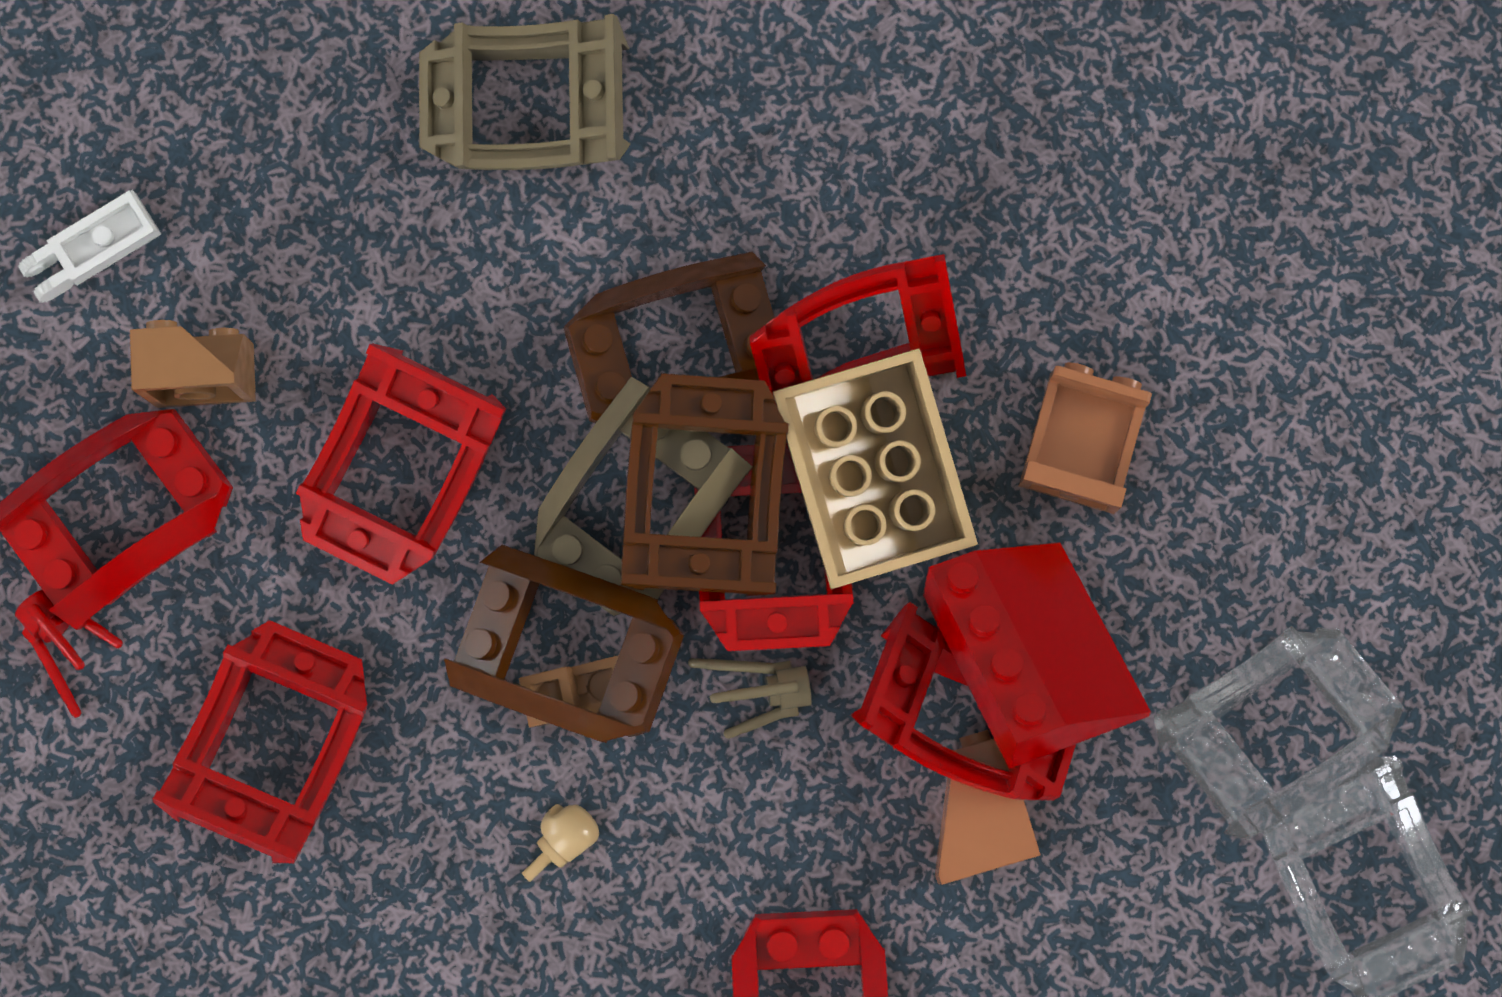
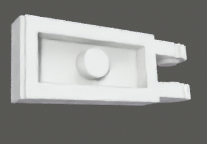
(91, 245)

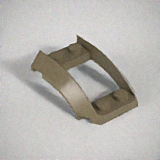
(594, 93)
(690, 454)

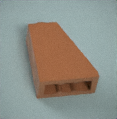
(980, 827)

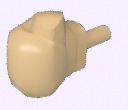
(565, 836)

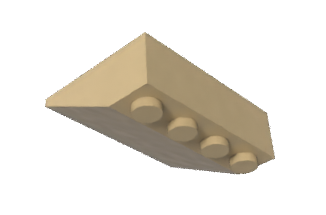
(875, 468)

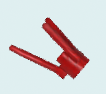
(46, 627)

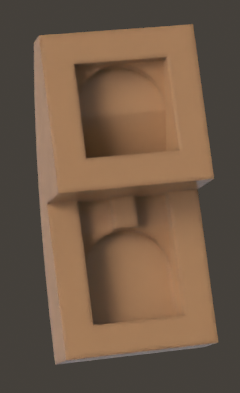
(577, 685)

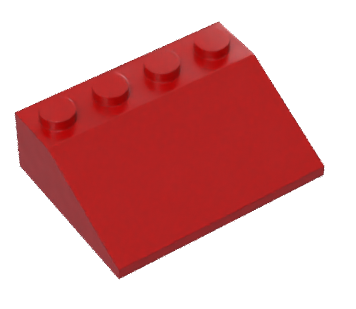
(1032, 649)

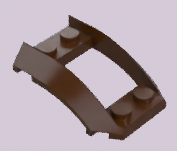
(597, 342)
(705, 562)
(498, 624)

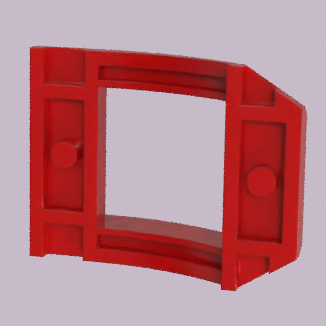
(926, 308)
(427, 399)
(54, 554)
(773, 620)
(896, 697)
(234, 807)
(809, 942)

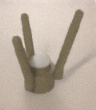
(786, 688)

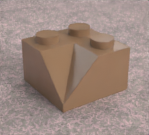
(187, 370)

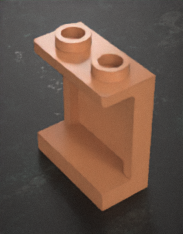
(1085, 437)

